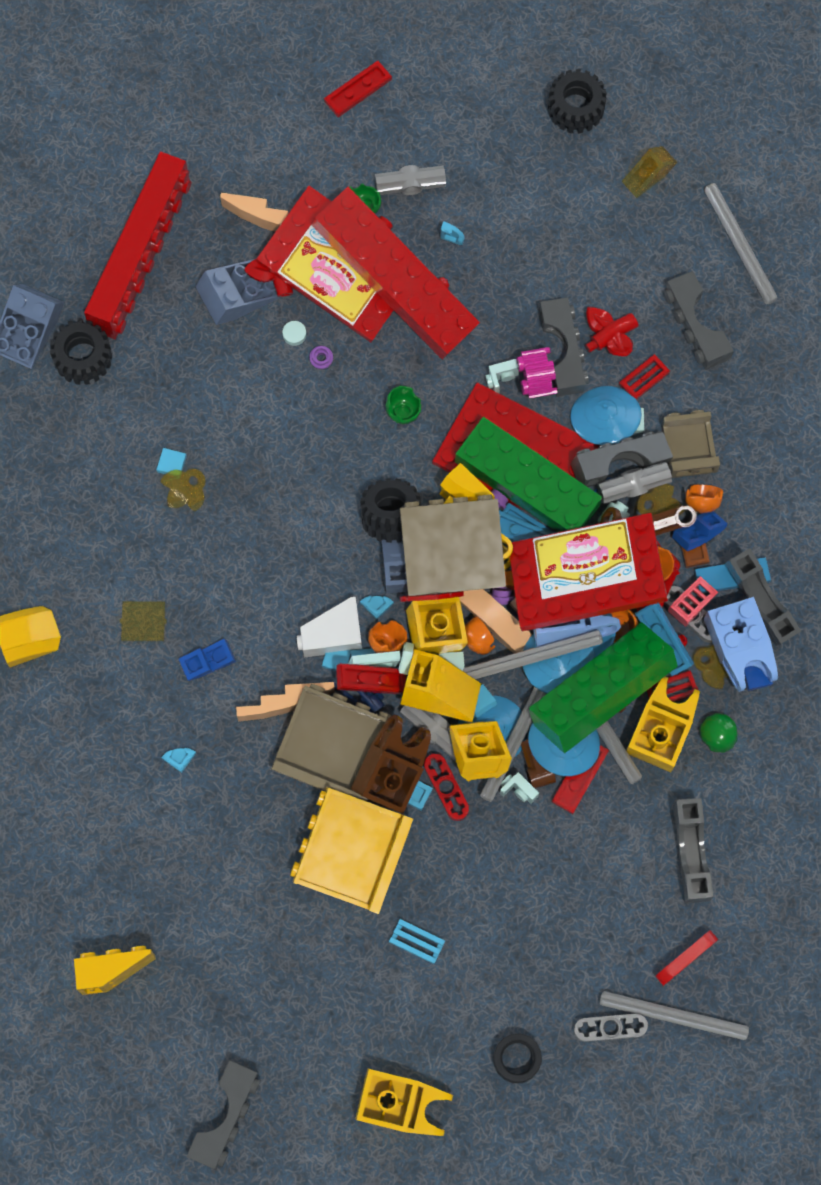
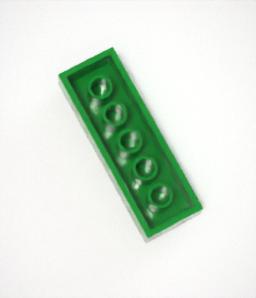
(527, 478)
(603, 687)

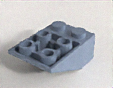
(233, 293)
(27, 324)
(394, 566)

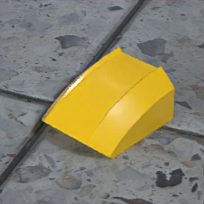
(463, 483)
(28, 634)
(480, 750)

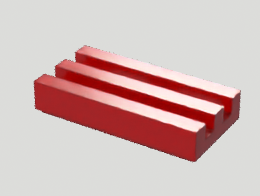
(630, 389)
(691, 683)

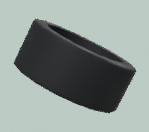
(536, 1057)

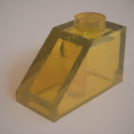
(649, 170)

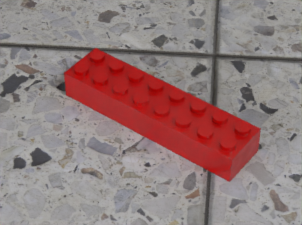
(138, 244)
(395, 273)

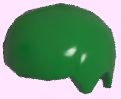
(369, 196)
(403, 405)
(719, 732)

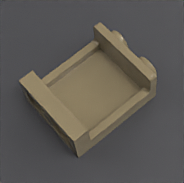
(690, 444)

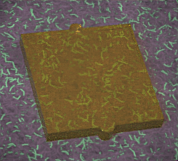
(143, 621)

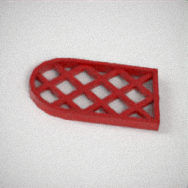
(431, 596)

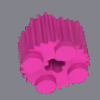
(537, 373)

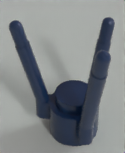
(369, 699)

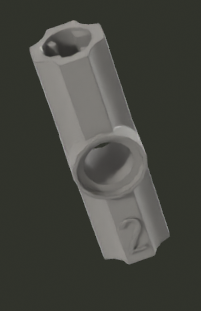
(410, 180)
(634, 482)
(435, 723)

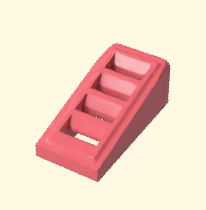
(680, 614)

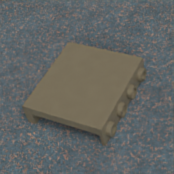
(452, 546)
(327, 740)

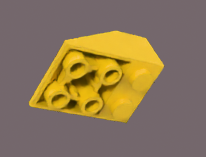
(440, 687)
(105, 972)

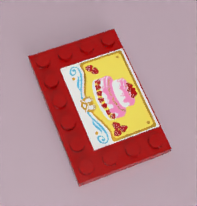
(319, 272)
(587, 572)

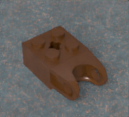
(392, 766)

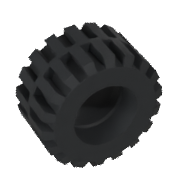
(574, 117)
(81, 334)
(383, 497)

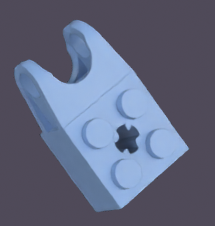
(574, 628)
(741, 649)

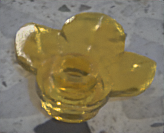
(182, 491)
(661, 499)
(713, 672)

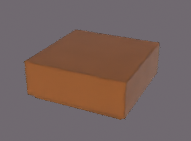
(696, 556)

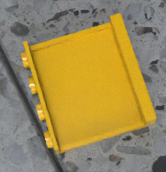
(351, 849)

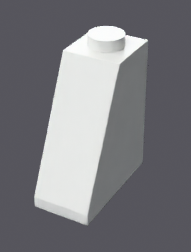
(332, 631)

